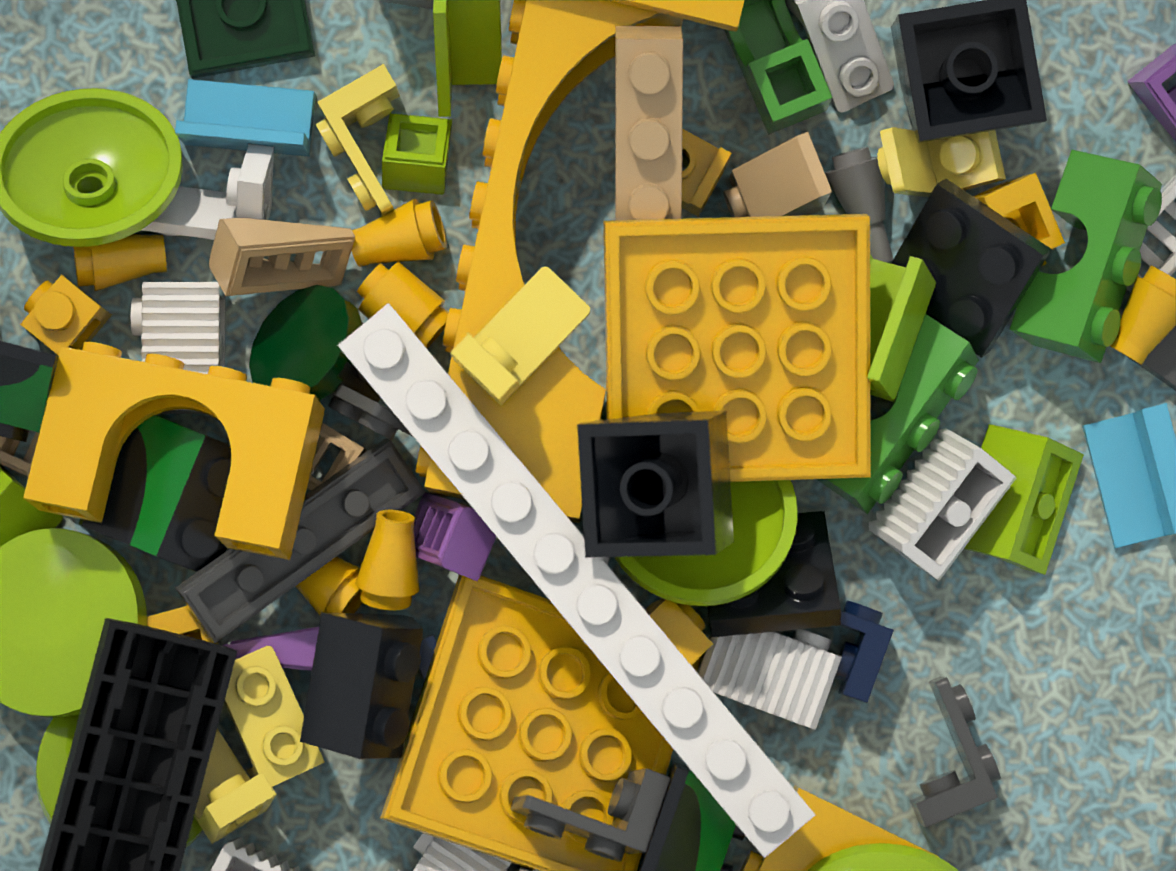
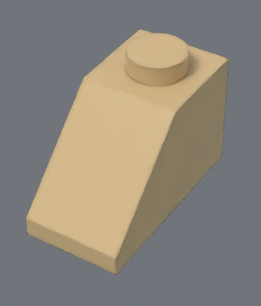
(779, 182)

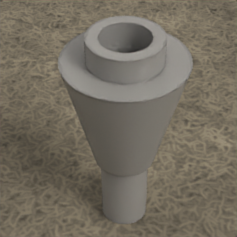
(862, 191)

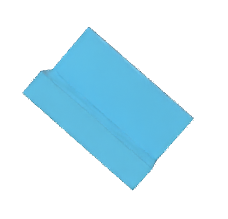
(245, 114)
(1135, 473)

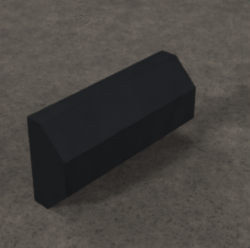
(138, 751)

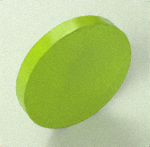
(52, 616)

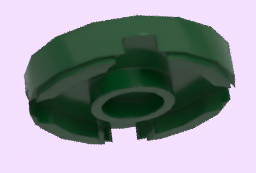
(303, 339)

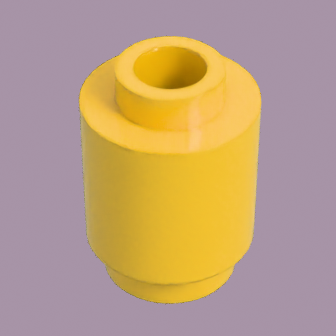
(408, 296)

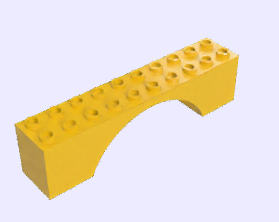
(554, 53)

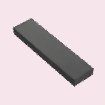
(330, 522)

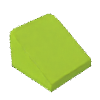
(416, 154)

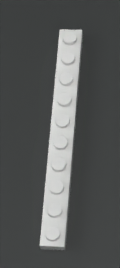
(577, 585)

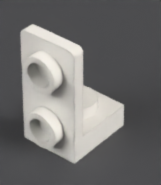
(845, 49)
(198, 211)

